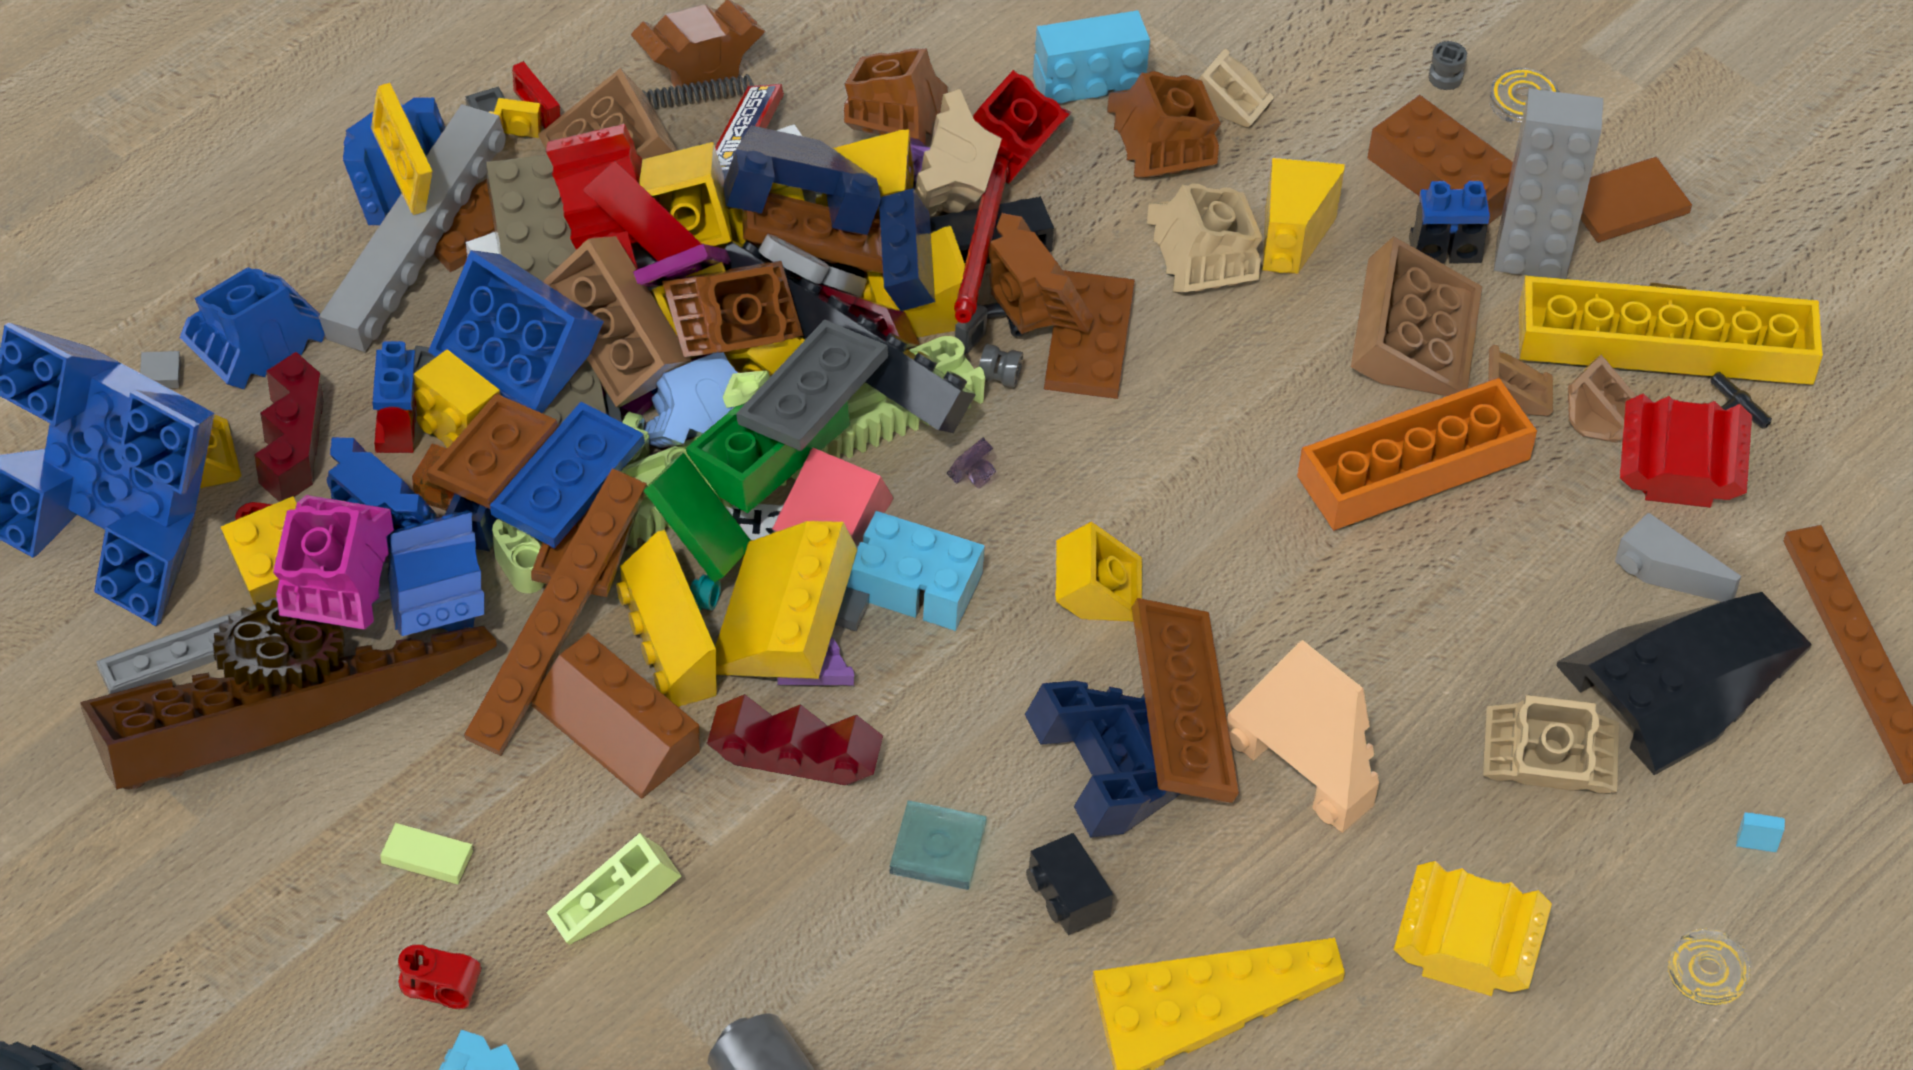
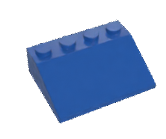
(515, 330)

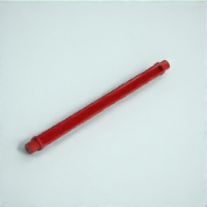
(976, 260)

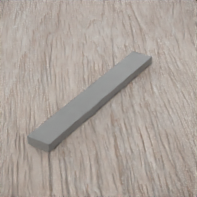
(179, 651)

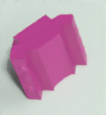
(331, 561)

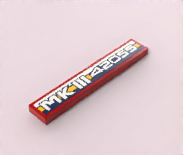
(754, 109)

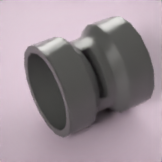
(1447, 65)
(1004, 369)

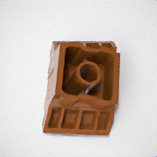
(700, 42)
(894, 94)
(1166, 124)
(1031, 282)
(732, 309)

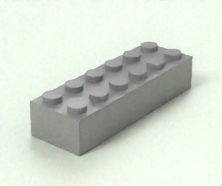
(1548, 183)

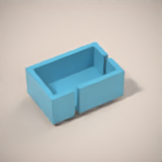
(1090, 56)
(907, 557)

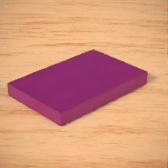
(681, 265)

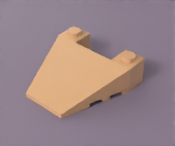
(1317, 725)

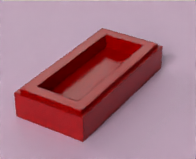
(531, 89)

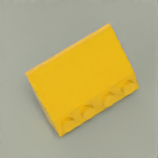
(786, 602)

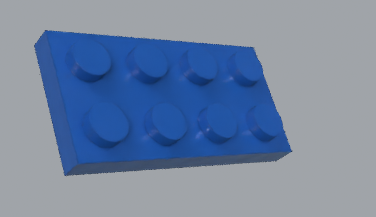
(566, 474)

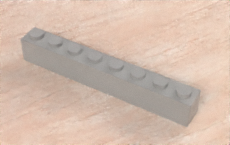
(406, 240)

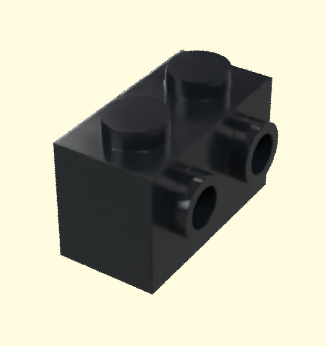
(1070, 884)

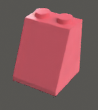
(836, 493)

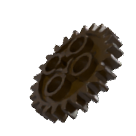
(276, 648)

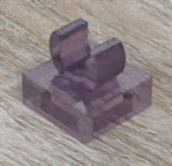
(974, 465)

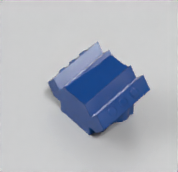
(367, 165)
(250, 325)
(368, 481)
(435, 575)

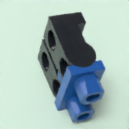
(1451, 220)

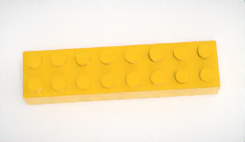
(1670, 330)

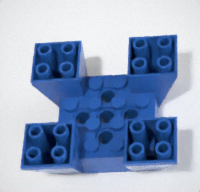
(112, 454)

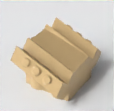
(958, 161)
(1207, 237)
(1552, 745)

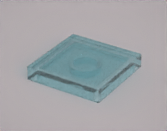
(938, 845)

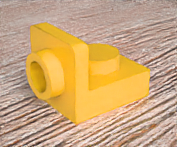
(519, 117)

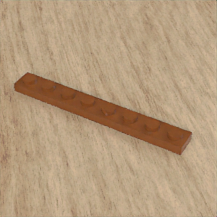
(555, 612)
(1856, 643)

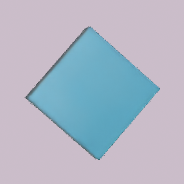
(1760, 832)

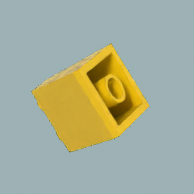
(885, 158)
(691, 190)
(1298, 211)
(947, 272)

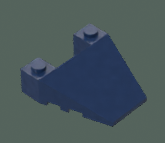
(802, 163)
(1115, 745)

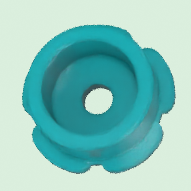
(706, 592)

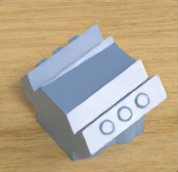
(689, 400)

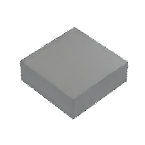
(162, 367)

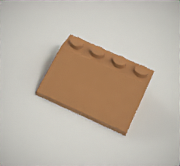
(613, 104)
(1416, 322)

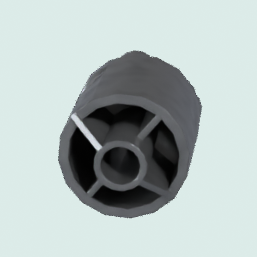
(757, 1045)

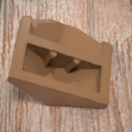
(1527, 386)
(1598, 402)

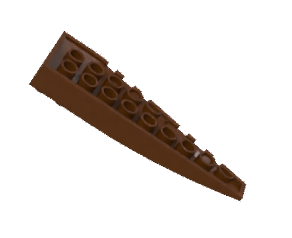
(180, 727)

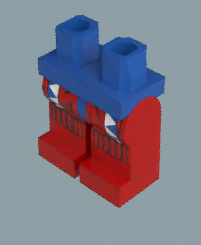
(394, 398)

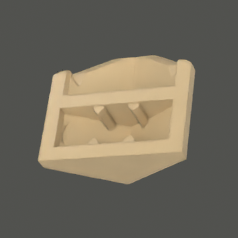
(1234, 90)

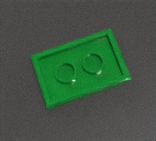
(698, 517)

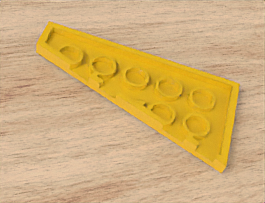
(1193, 1001)

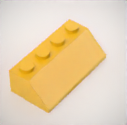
(668, 622)

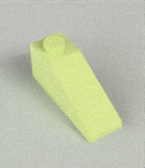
(615, 889)

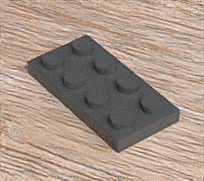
(812, 385)

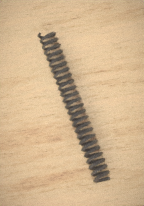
(696, 90)

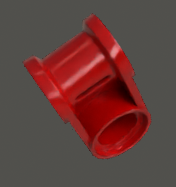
(441, 978)

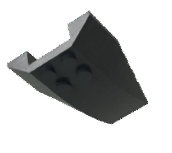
(1688, 672)

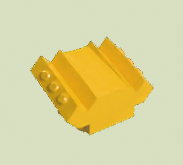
(1472, 930)

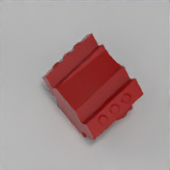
(1021, 119)
(577, 163)
(1685, 450)

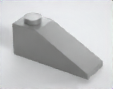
(1673, 562)

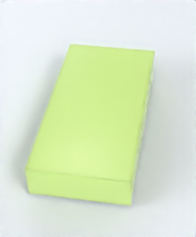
(426, 853)

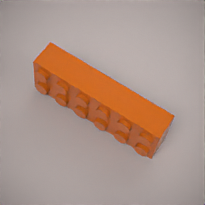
(1416, 453)

